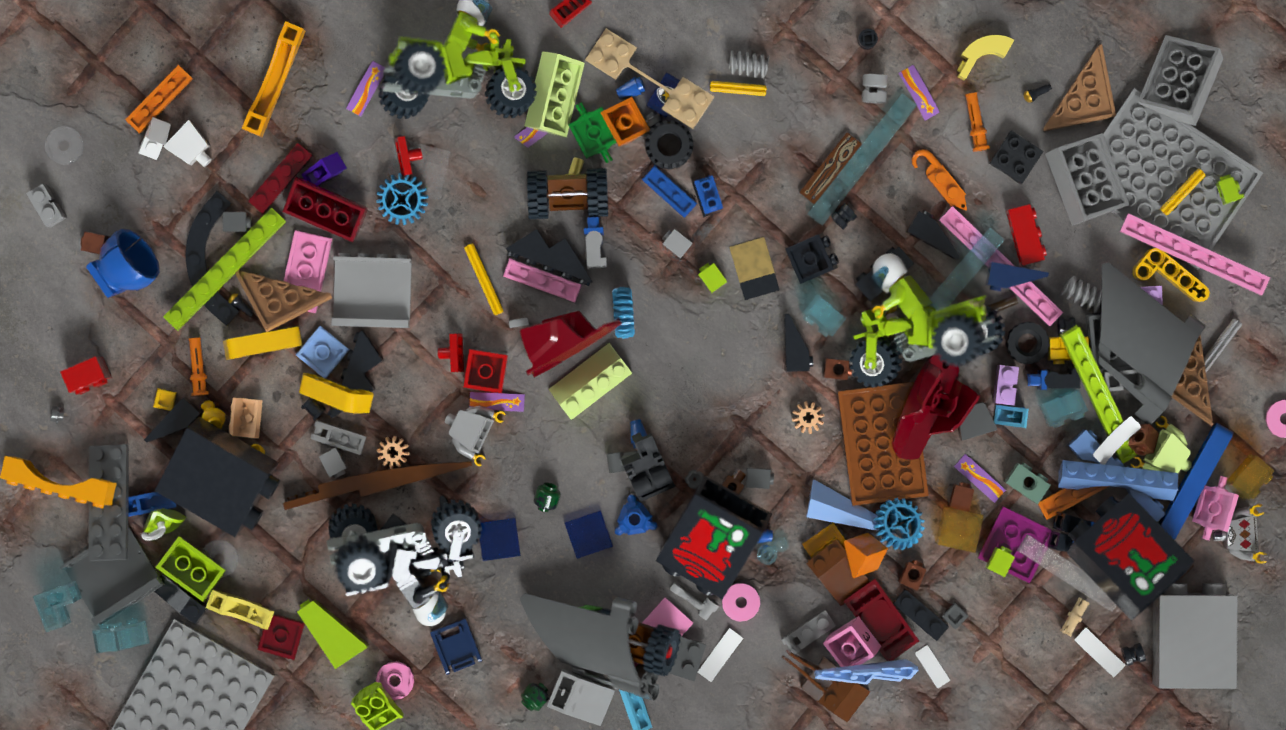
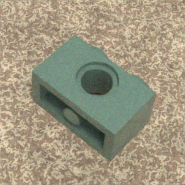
(1016, 481)

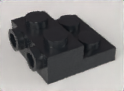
(812, 257)

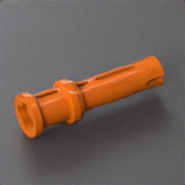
(978, 132)
(195, 343)

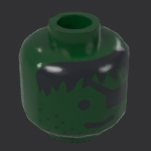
(547, 497)
(534, 696)

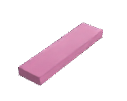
(542, 280)

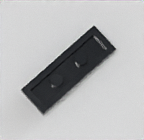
(920, 615)

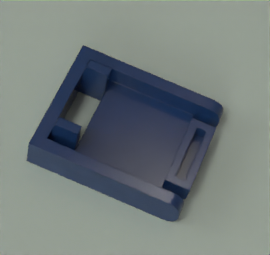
(456, 649)

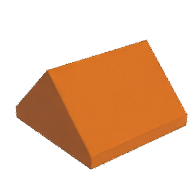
(625, 121)
(864, 554)

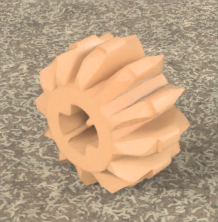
(813, 421)
(388, 456)

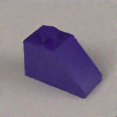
(325, 169)

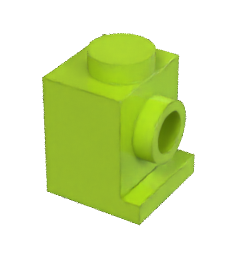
(1228, 189)

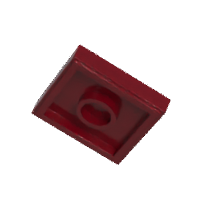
(282, 637)

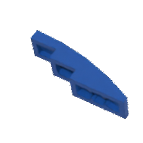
(148, 502)

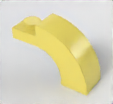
(991, 44)
(240, 608)

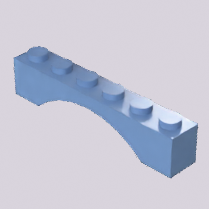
(1084, 447)
(1150, 482)

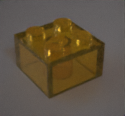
(1250, 477)
(959, 529)

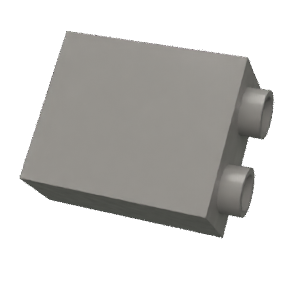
(1195, 638)

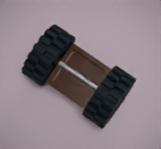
(567, 193)
(653, 647)

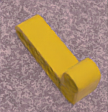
(1173, 278)
(262, 343)
(335, 394)

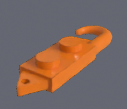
(942, 180)

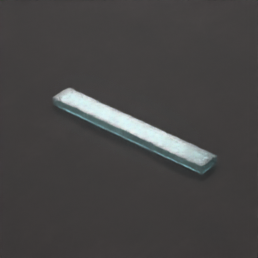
(862, 159)
(963, 272)

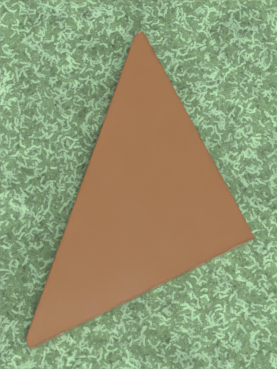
(1088, 97)
(278, 300)
(1193, 386)

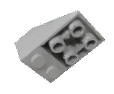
(580, 697)

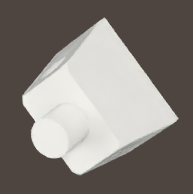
(189, 145)

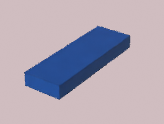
(669, 191)

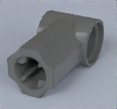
(614, 461)

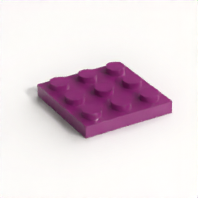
(1009, 532)

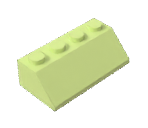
(556, 94)
(590, 381)

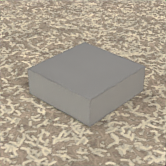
(519, 322)

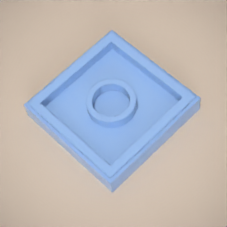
(322, 352)

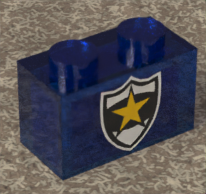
(661, 96)

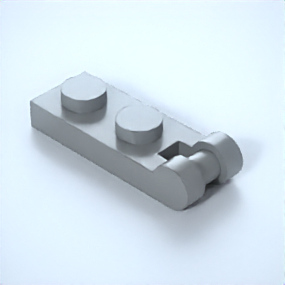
(339, 437)
(809, 632)

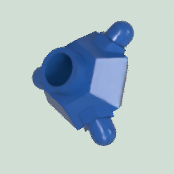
(634, 518)

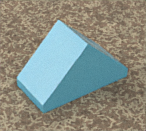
(1011, 416)

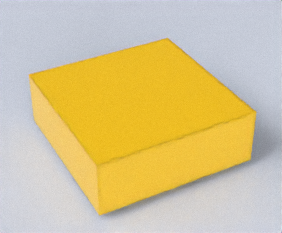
(165, 399)

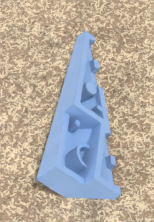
(833, 507)
(864, 673)

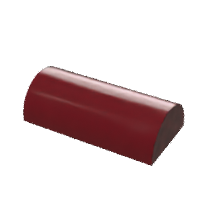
(325, 209)

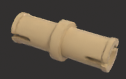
(1074, 616)

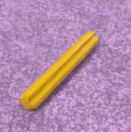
(483, 279)

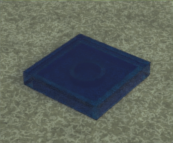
(588, 534)
(499, 539)

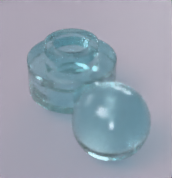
(780, 544)

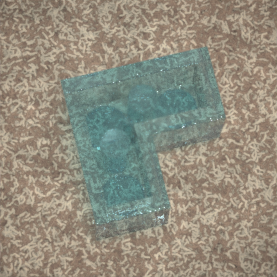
(823, 315)
(1066, 406)
(52, 605)
(120, 637)

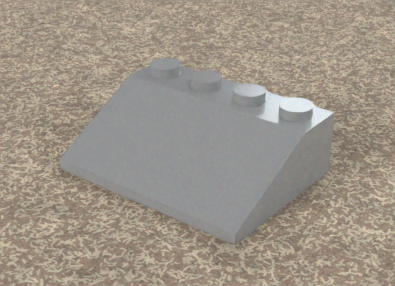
(1181, 79)
(1087, 179)

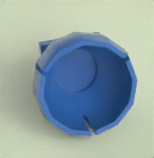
(122, 269)

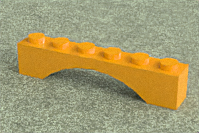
(277, 73)
(23, 471)

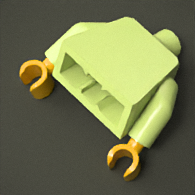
(1170, 451)

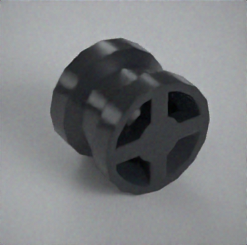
(1065, 324)

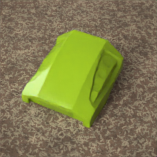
(376, 706)

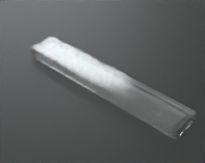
(1064, 570)

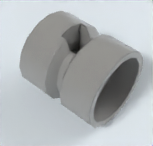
(874, 81)

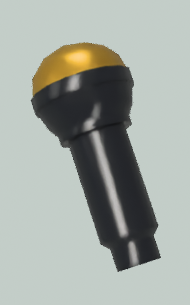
(1031, 95)
(236, 301)

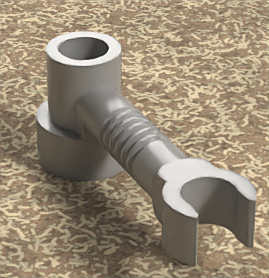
(706, 608)

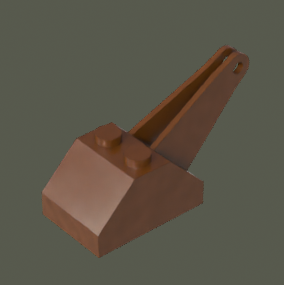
(836, 696)

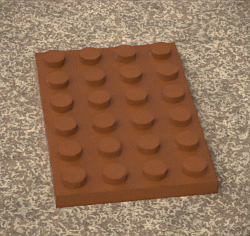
(868, 429)

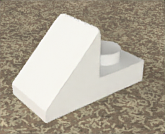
(155, 138)

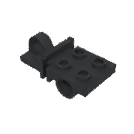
(647, 469)

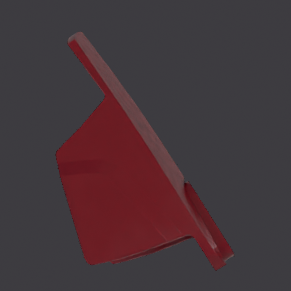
(560, 339)
(933, 407)

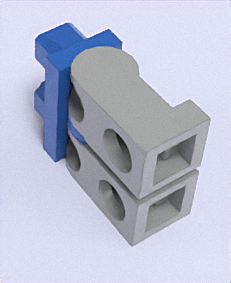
(594, 243)

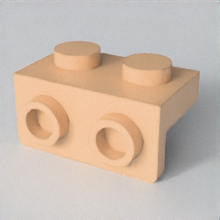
(245, 417)

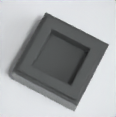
(955, 616)

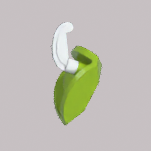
(161, 522)

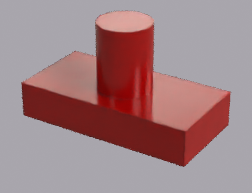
(405, 155)
(454, 353)

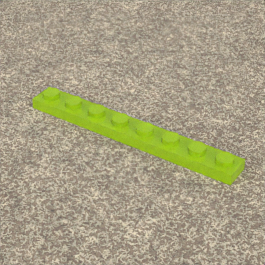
(224, 269)
(1095, 387)

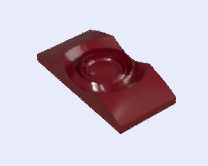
(882, 620)

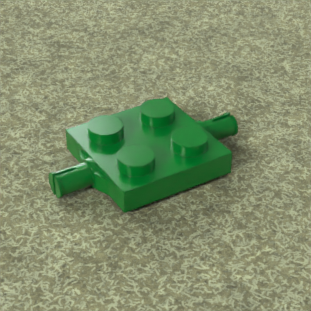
(592, 133)

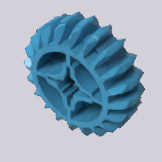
(390, 210)
(624, 310)
(891, 508)

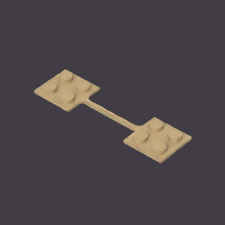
(685, 102)

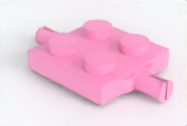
(1215, 508)

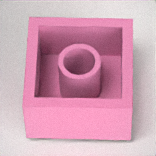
(852, 644)

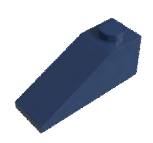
(1007, 276)

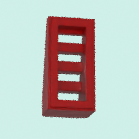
(567, 18)

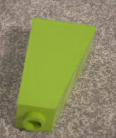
(330, 633)

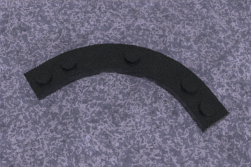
(196, 254)

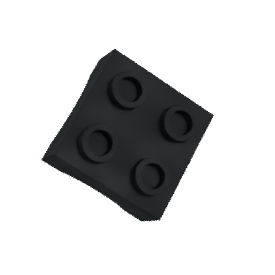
(1016, 157)

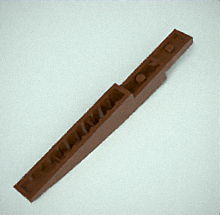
(374, 482)

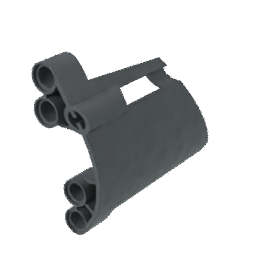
(1144, 338)
(593, 642)

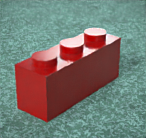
(1026, 234)

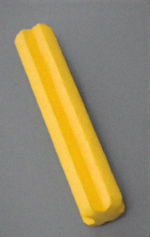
(738, 88)
(1182, 192)

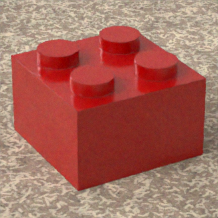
(485, 371)
(86, 374)

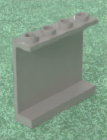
(372, 291)

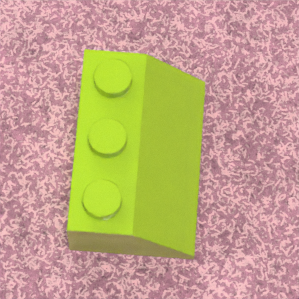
(191, 569)

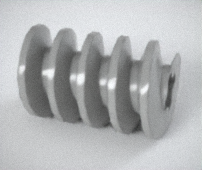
(748, 64)
(1082, 293)

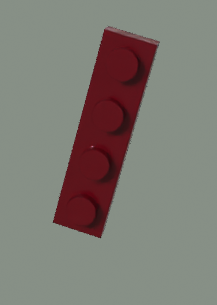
(280, 178)

